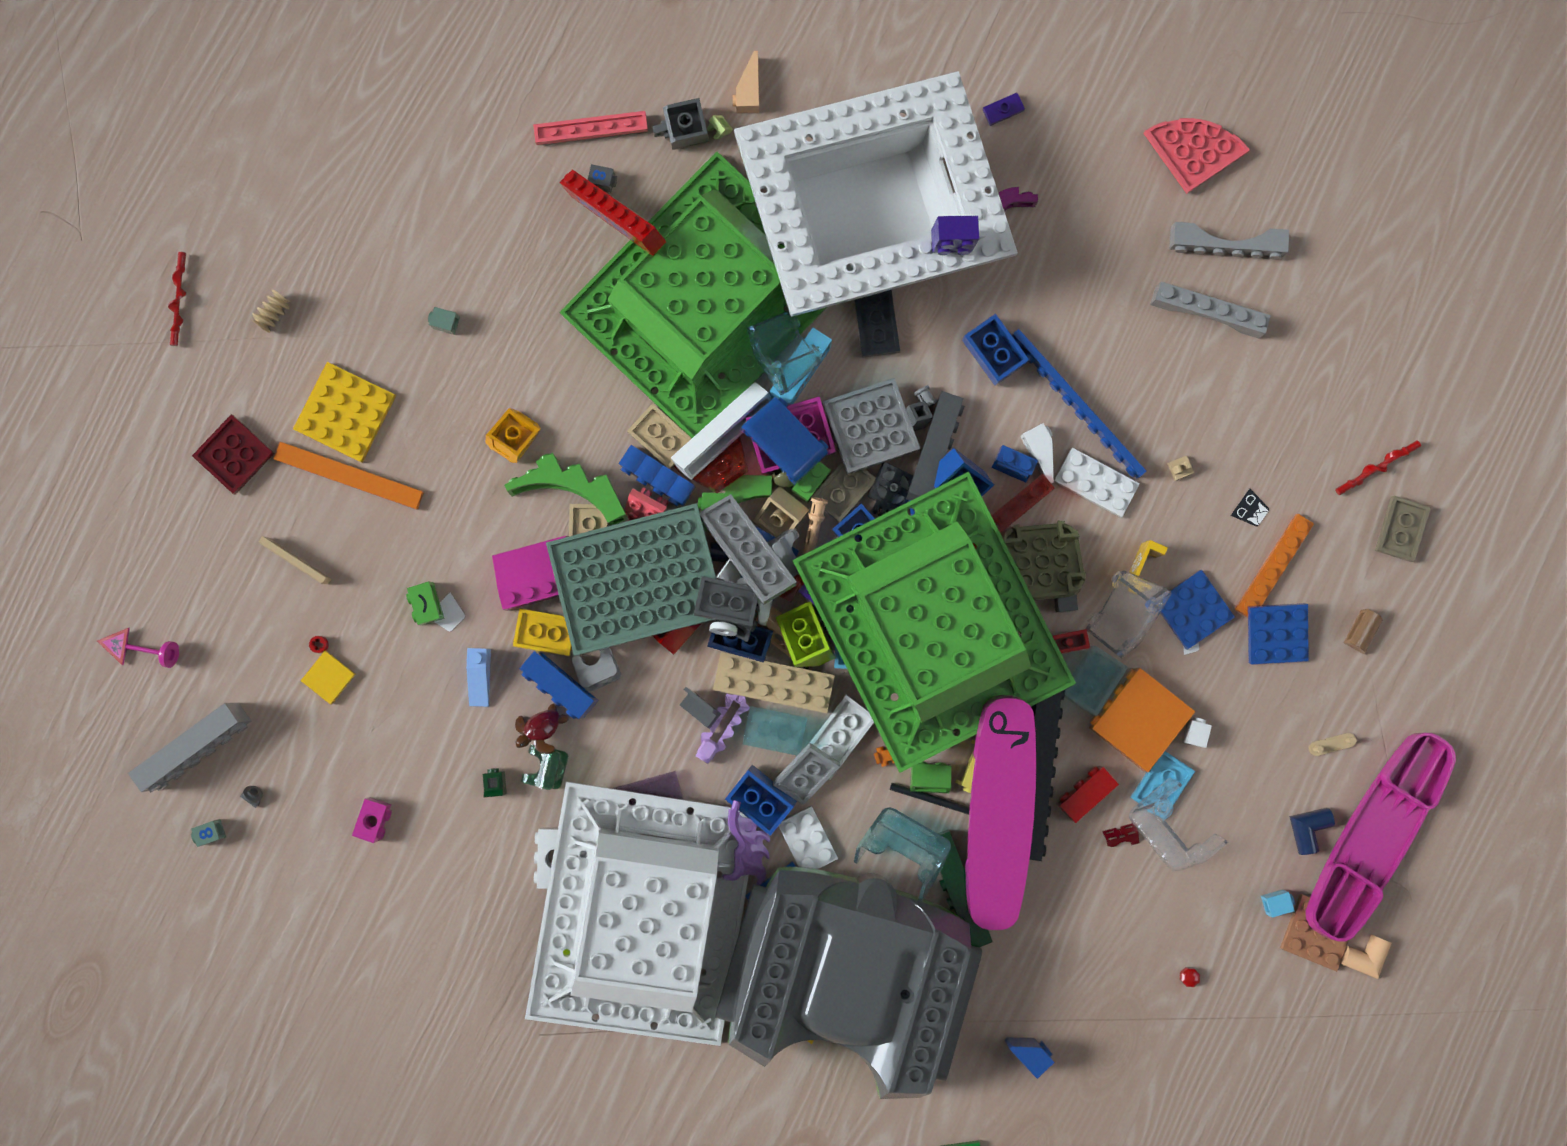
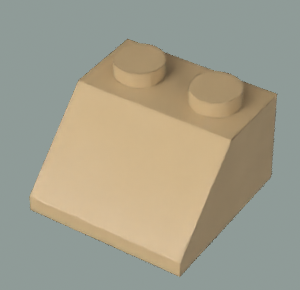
(780, 513)

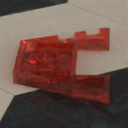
(724, 468)

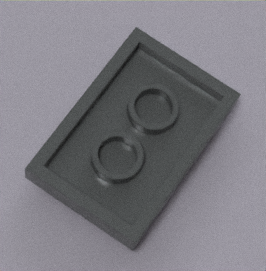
(726, 602)

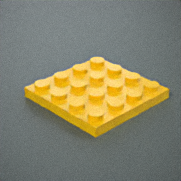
(344, 412)

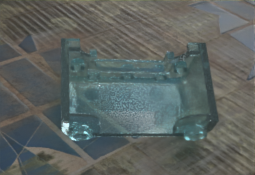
(783, 351)

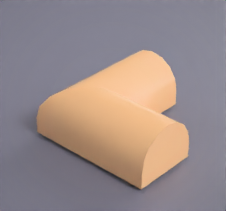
(1371, 960)

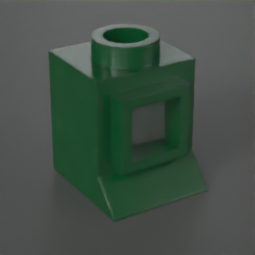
(494, 783)

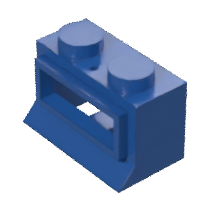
(1014, 463)

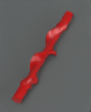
(180, 293)
(1371, 469)

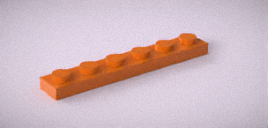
(1275, 564)

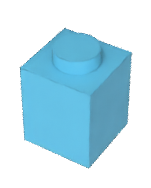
(1278, 903)

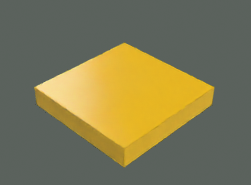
(328, 677)

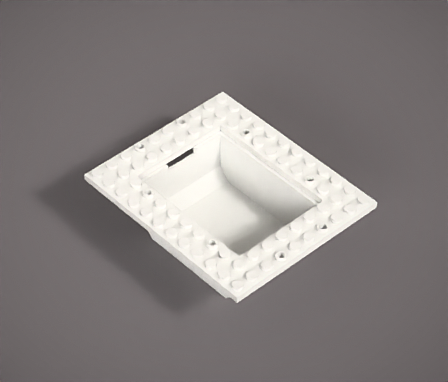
(869, 189)
(638, 916)

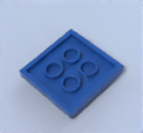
(1195, 610)
(1278, 633)

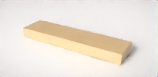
(294, 560)

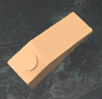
(747, 90)

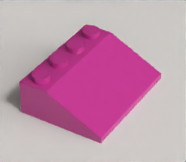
(812, 416)
(525, 576)

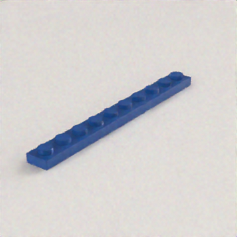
(1082, 411)

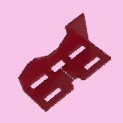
(1133, 838)

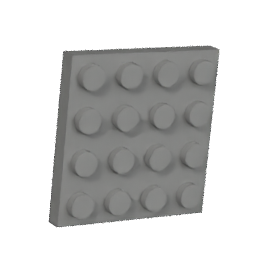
(871, 426)

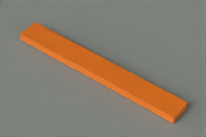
(348, 475)

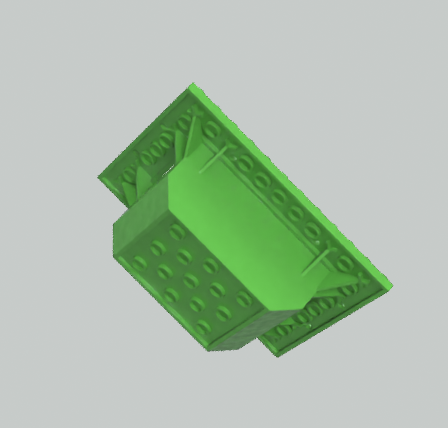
(689, 299)
(932, 620)

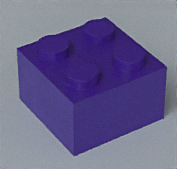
(955, 234)

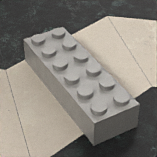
(190, 747)

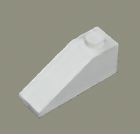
(1040, 447)

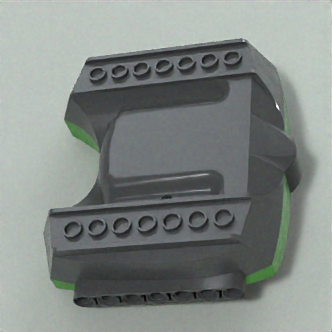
(851, 969)

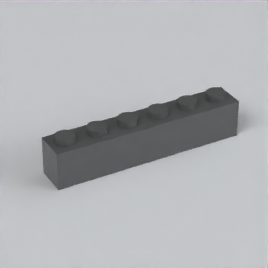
(936, 443)

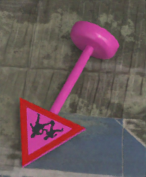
(117, 644)

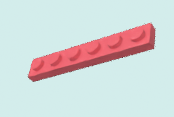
(590, 127)

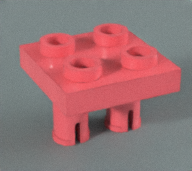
(641, 505)

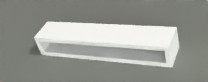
(720, 432)

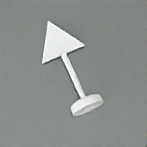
(730, 574)

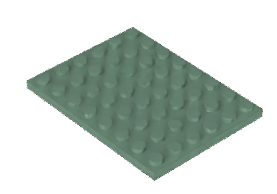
(631, 578)

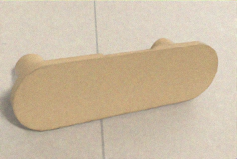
(1332, 744)

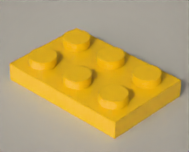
(542, 632)

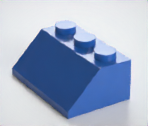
(956, 464)
(761, 800)

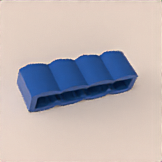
(657, 475)

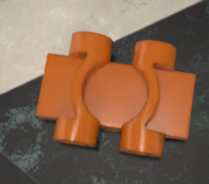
(882, 756)

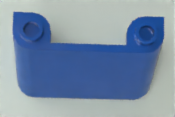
(785, 439)

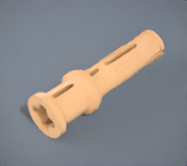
(816, 517)

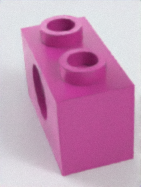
(363, 828)

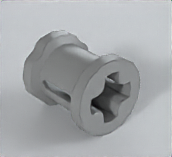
(925, 395)

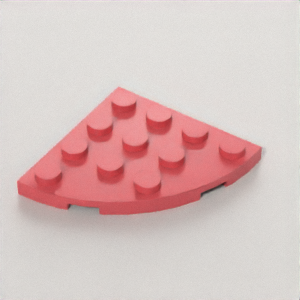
(1194, 149)

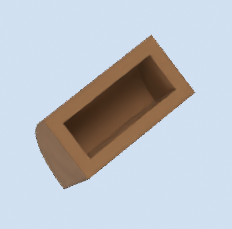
(1363, 630)

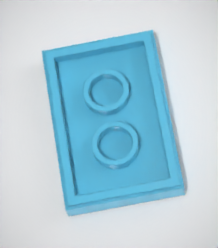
(1164, 768)

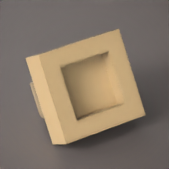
(1180, 468)

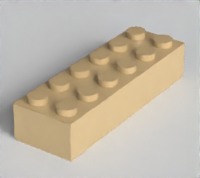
(774, 682)

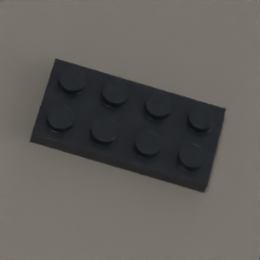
(877, 324)

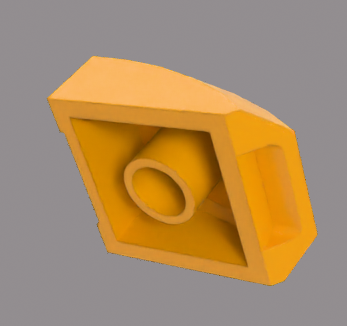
(512, 435)

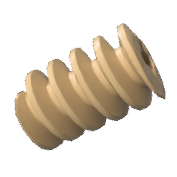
(270, 311)

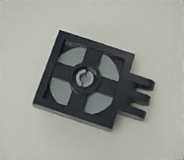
(889, 488)

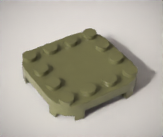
(1047, 559)

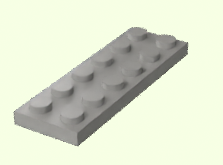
(747, 549)

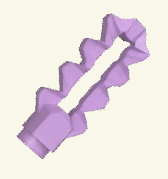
(708, 747)

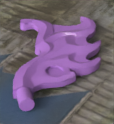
(750, 846)

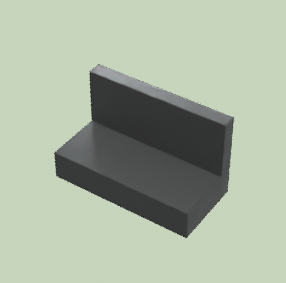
(699, 708)

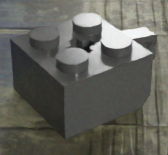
(674, 128)

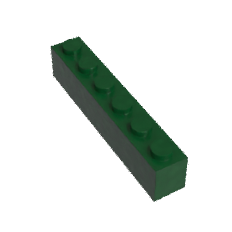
(954, 882)

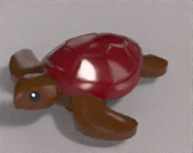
(539, 728)

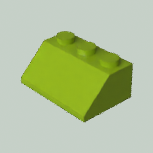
(805, 636)

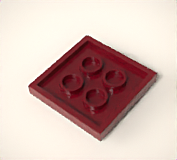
(233, 454)

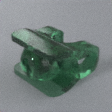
(551, 769)

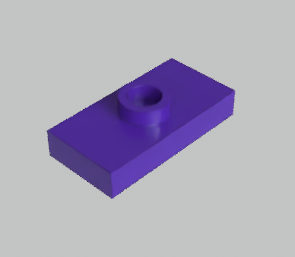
(1003, 109)

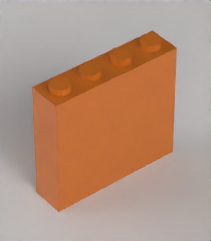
(1141, 719)

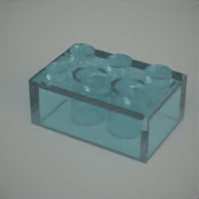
(1095, 680)
(774, 730)

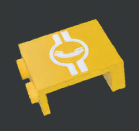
(1146, 548)

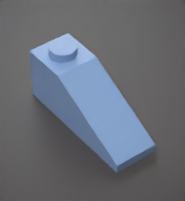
(478, 676)

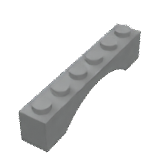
(1190, 237)
(1237, 317)

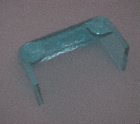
(909, 839)

